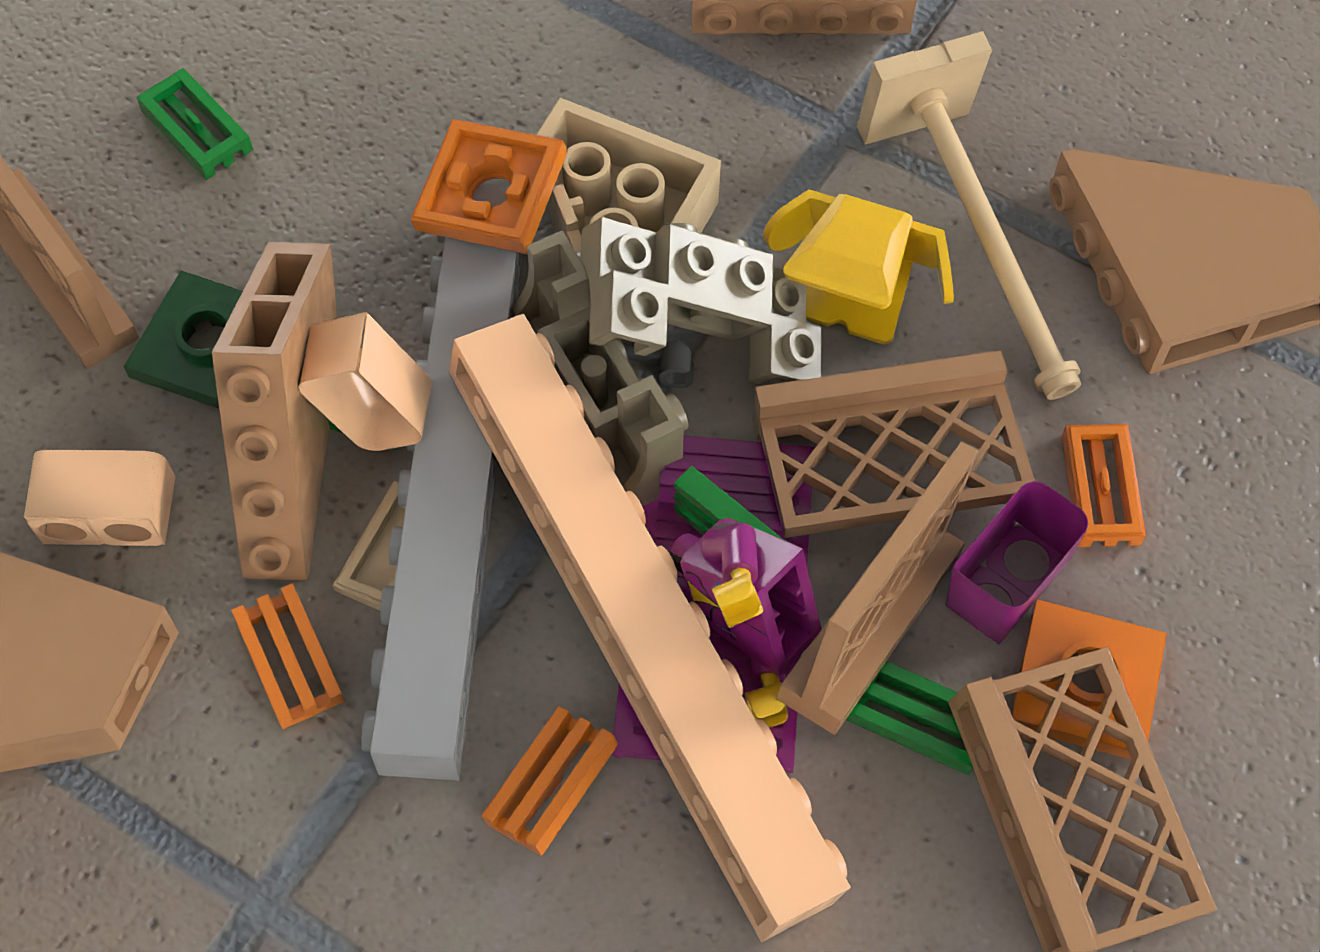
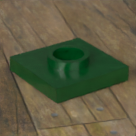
(162, 352)

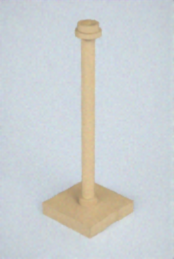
(929, 92)

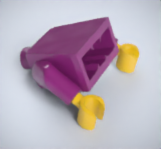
(754, 597)

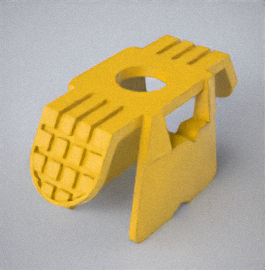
(856, 259)

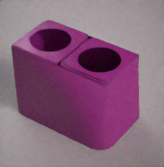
(1044, 519)

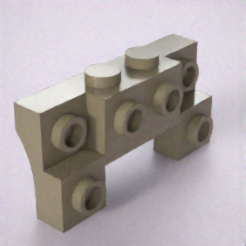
(699, 284)
(625, 411)

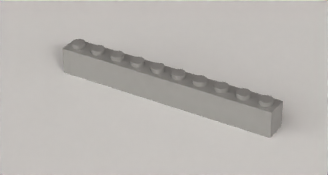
(444, 534)

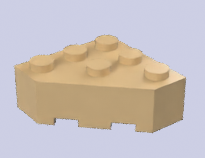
(625, 175)

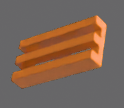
(1107, 530)
(268, 610)
(539, 776)

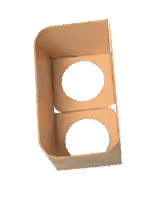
(368, 391)
(100, 497)

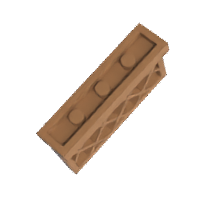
(59, 273)
(870, 400)
(880, 604)
(1025, 823)

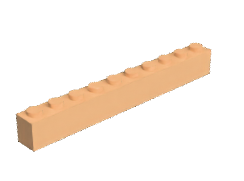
(648, 629)

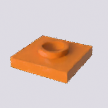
(479, 154)
(1059, 634)

